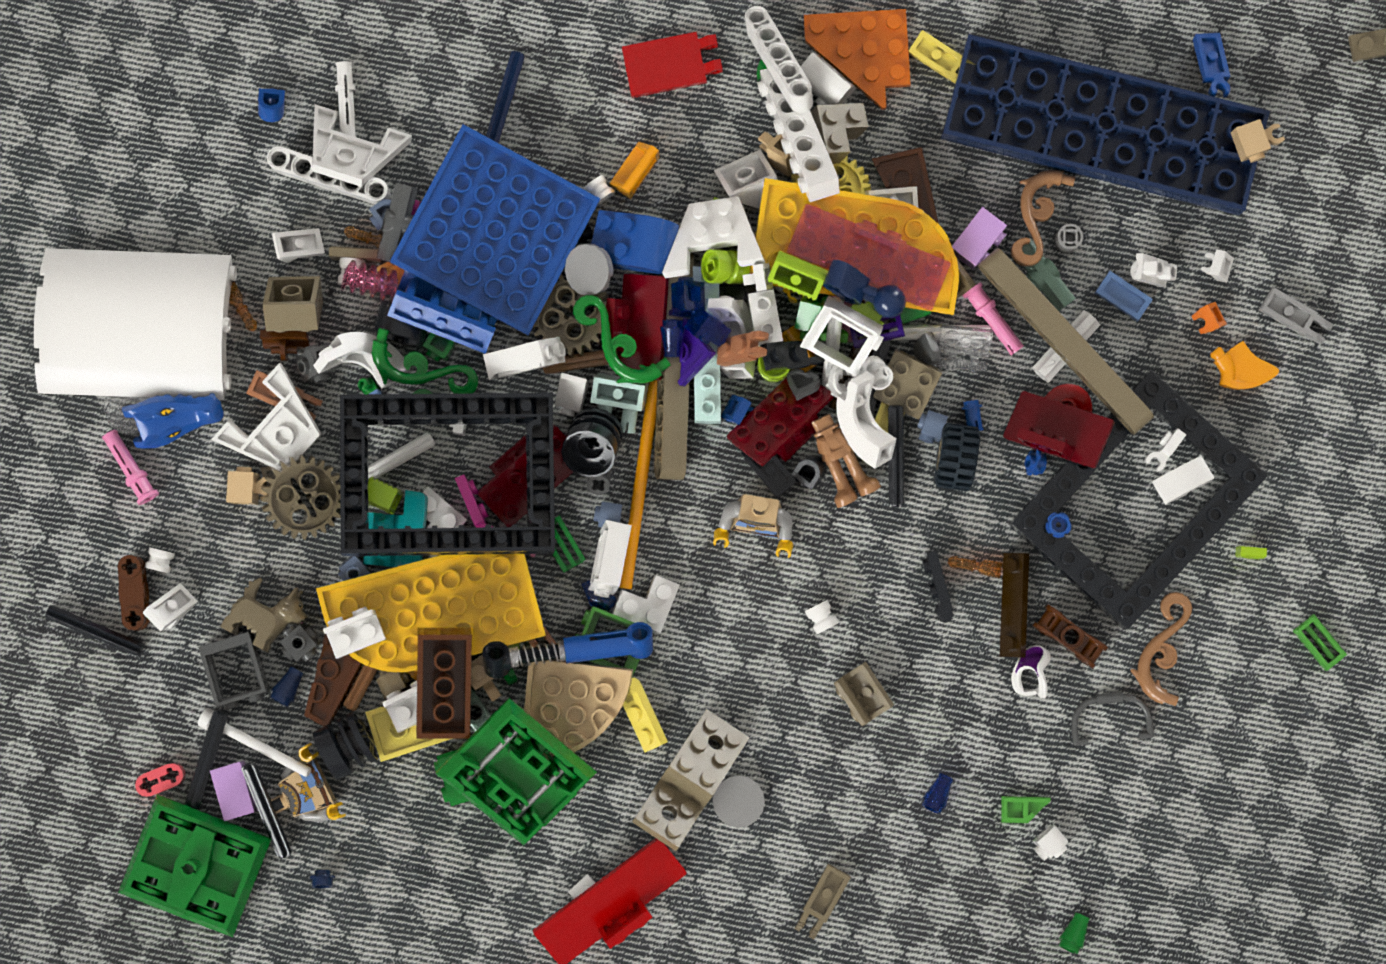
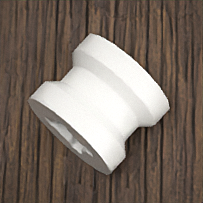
(600, 189)
(159, 560)

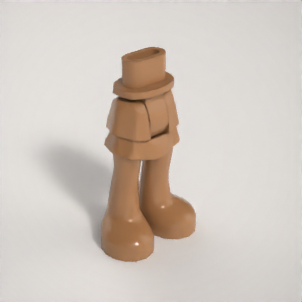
(834, 446)

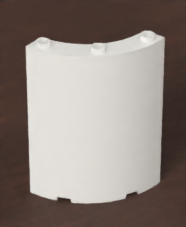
(133, 323)

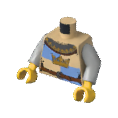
(758, 517)
(307, 796)

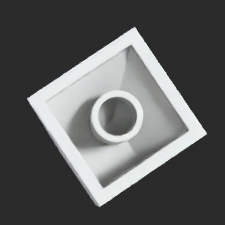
(746, 177)

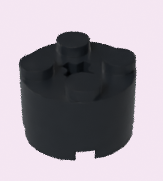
(410, 335)

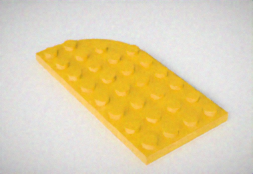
(784, 203)
(446, 591)

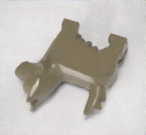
(264, 621)

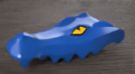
(168, 417)

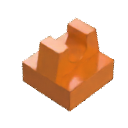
(1212, 317)

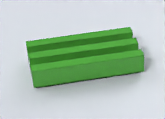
(1305, 625)

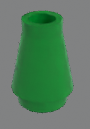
(1074, 934)

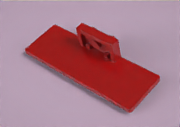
(612, 905)

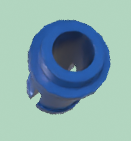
(973, 414)

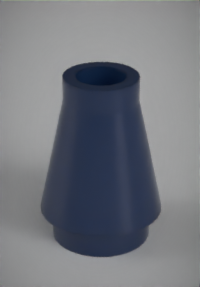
(286, 688)

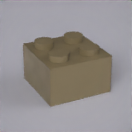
(293, 303)

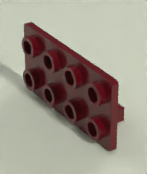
(640, 316)
(779, 424)
(1058, 429)
(508, 489)

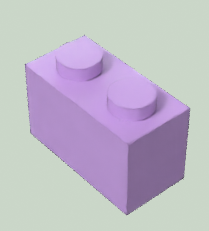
(978, 238)
(233, 791)

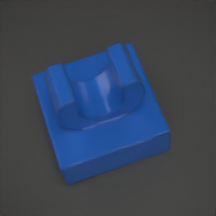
(736, 409)

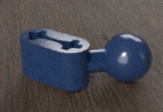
(854, 287)

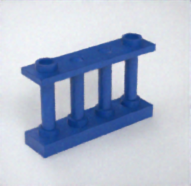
(439, 320)

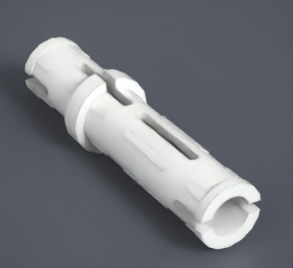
(344, 70)

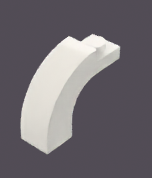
(737, 317)
(357, 349)
(858, 425)

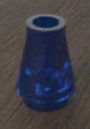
(672, 336)
(937, 795)

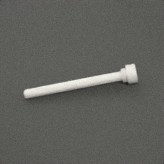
(256, 744)

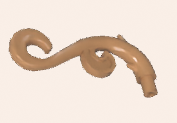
(1030, 215)
(1143, 674)

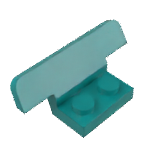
(414, 515)

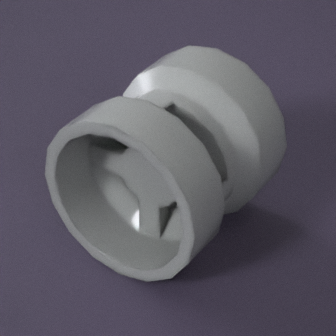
(1065, 242)

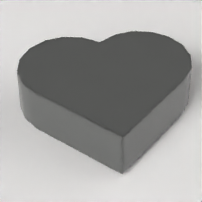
(927, 349)
(803, 383)

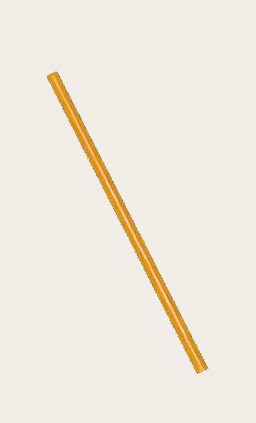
(640, 485)

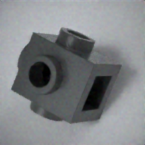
(307, 360)
(309, 643)

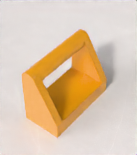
(635, 169)

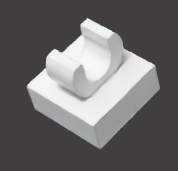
(1220, 266)
(759, 277)

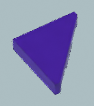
(693, 356)

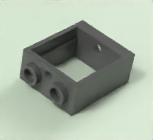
(224, 645)

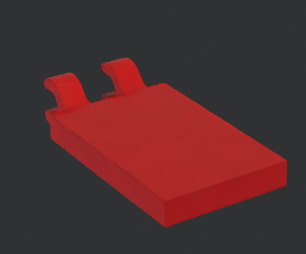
(669, 63)

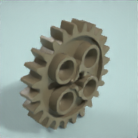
(565, 325)
(283, 509)

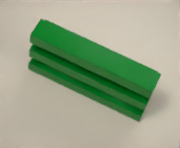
(573, 563)

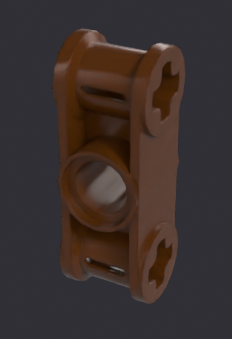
(133, 592)
(1055, 625)

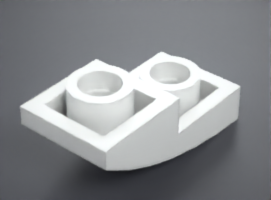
(1183, 480)

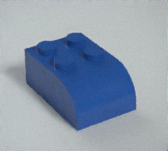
(635, 240)

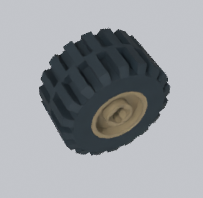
(957, 457)

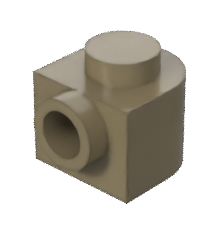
(393, 681)

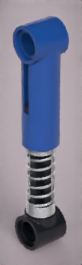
(634, 641)

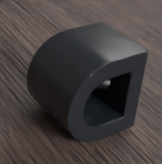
(810, 472)

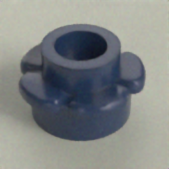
(322, 879)

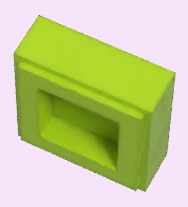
(1251, 552)

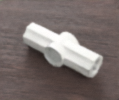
(1051, 362)

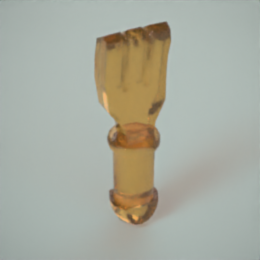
(367, 237)
(236, 299)
(985, 567)

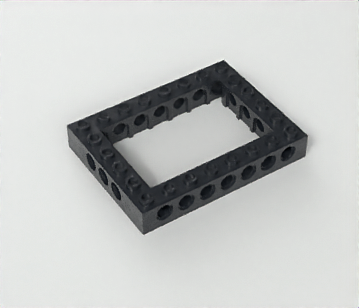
(362, 410)
(1128, 606)

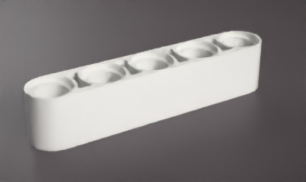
(779, 59)
(295, 159)

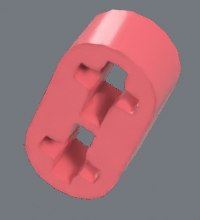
(158, 774)

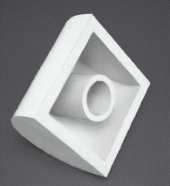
(826, 81)

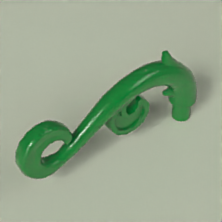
(609, 345)
(387, 371)

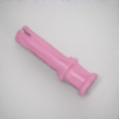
(986, 308)
(135, 478)

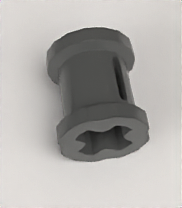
(600, 484)

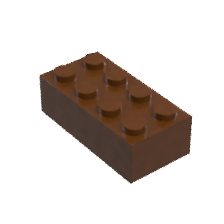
(443, 683)

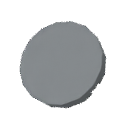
(589, 269)
(738, 801)

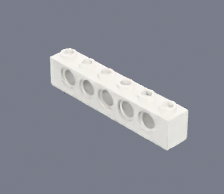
(801, 141)

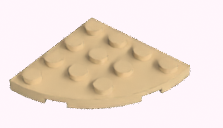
(575, 698)

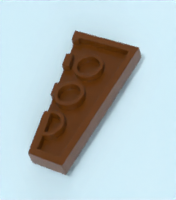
(908, 170)
(330, 684)

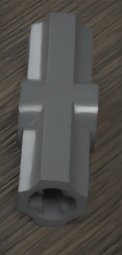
(396, 219)

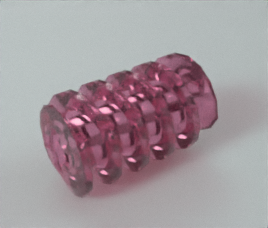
(370, 280)

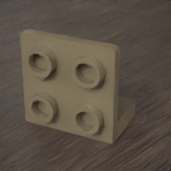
(911, 383)

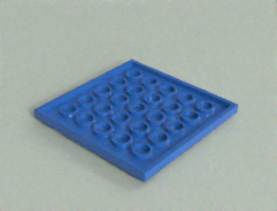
(494, 230)

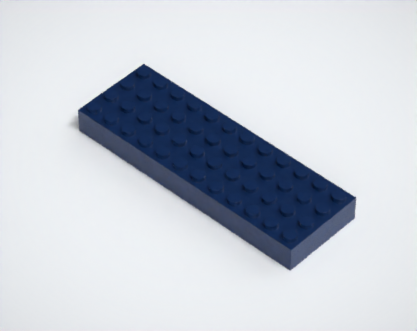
(1101, 124)

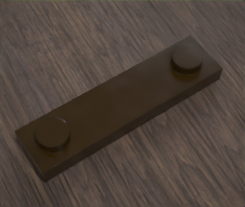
(1014, 605)

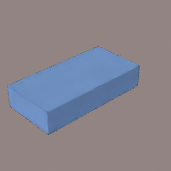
(1123, 296)

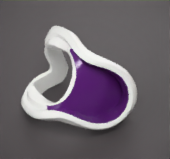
(1036, 659)

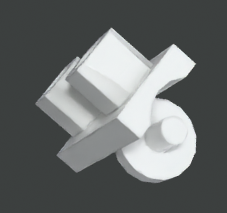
(1152, 270)

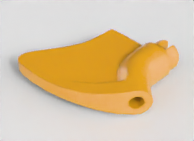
(1241, 368)

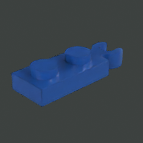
(1212, 62)

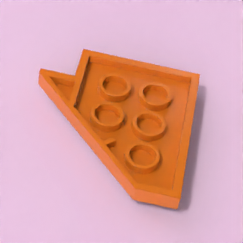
(864, 48)

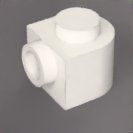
(1050, 843)

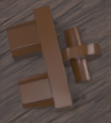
(284, 342)

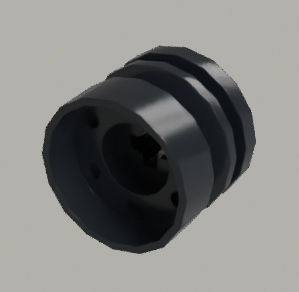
(592, 442)
(342, 747)

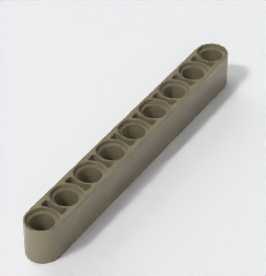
(1066, 341)
(671, 412)

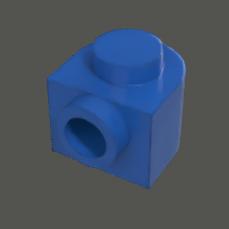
(271, 104)

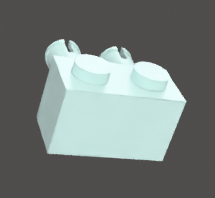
(628, 396)

